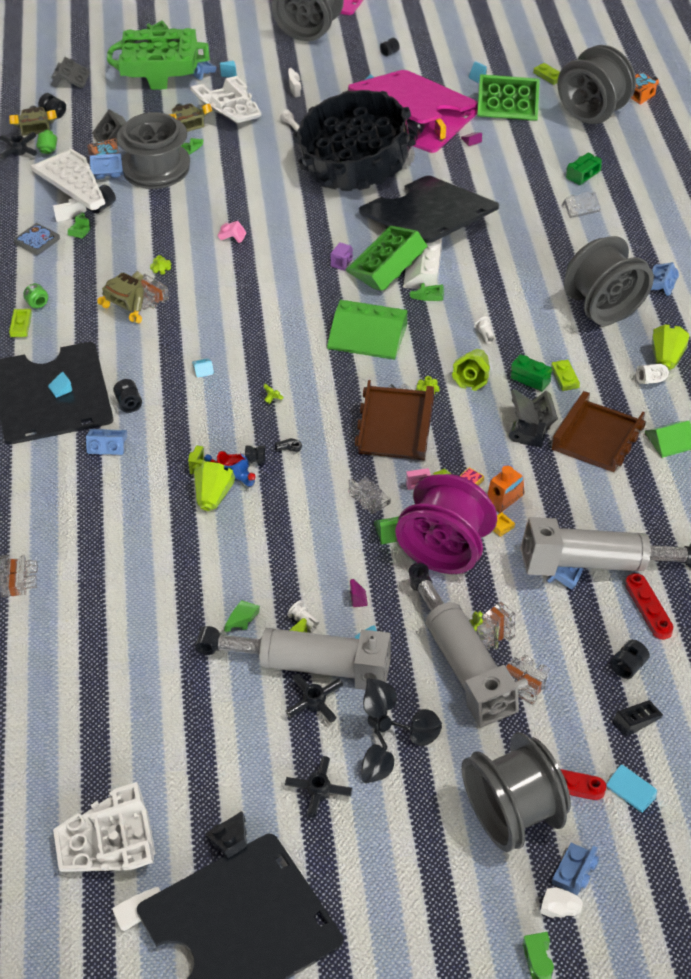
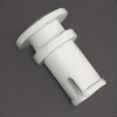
(484, 327)
(300, 612)

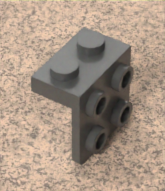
(71, 72)
(535, 411)

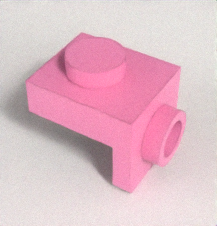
(232, 229)
(415, 476)

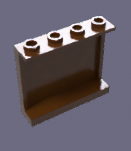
(395, 422)
(597, 434)

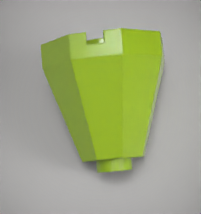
(669, 345)
(472, 369)
(212, 484)

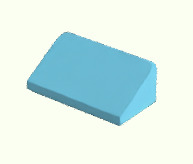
(632, 788)

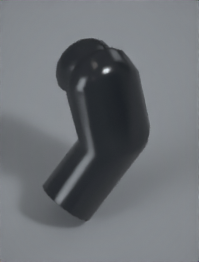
(289, 444)

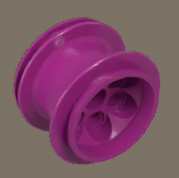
(446, 523)

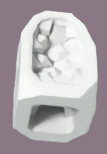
(651, 373)
(560, 903)

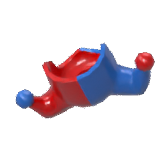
(237, 463)

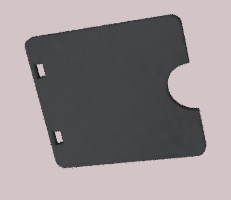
(430, 208)
(31, 406)
(244, 916)

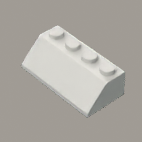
(424, 267)

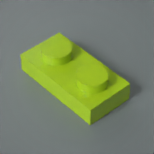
(547, 73)
(20, 323)
(565, 375)

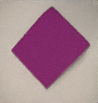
(473, 138)
(358, 594)

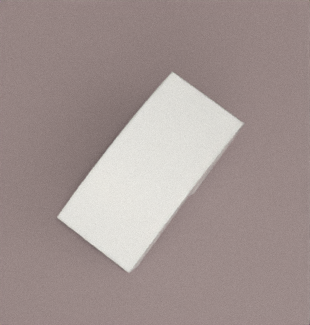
(294, 83)
(68, 210)
(127, 911)

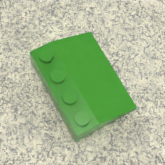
(508, 97)
(387, 257)
(367, 329)

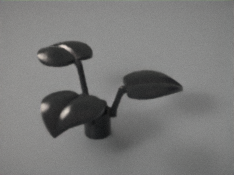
(377, 700)

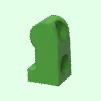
(535, 952)

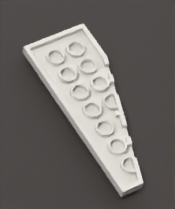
(73, 176)

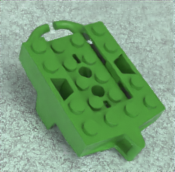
(158, 54)

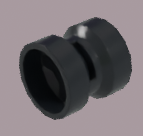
(389, 46)
(255, 454)

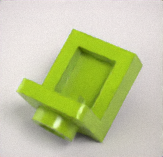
(196, 457)

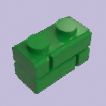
(583, 168)
(531, 372)

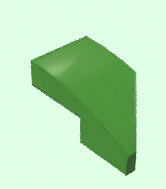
(158, 26)
(193, 145)
(80, 227)
(428, 293)
(241, 615)

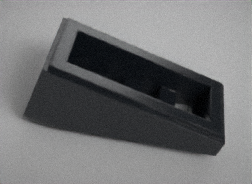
(625, 724)

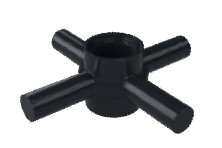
(18, 145)
(314, 698)
(318, 793)

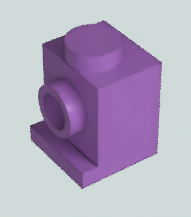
(341, 256)

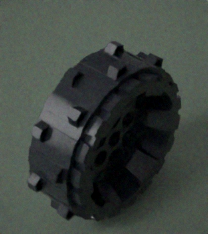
(354, 139)

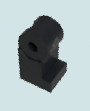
(528, 433)

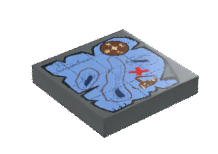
(36, 239)

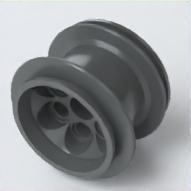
(306, 18)
(596, 84)
(154, 150)
(608, 280)
(516, 791)

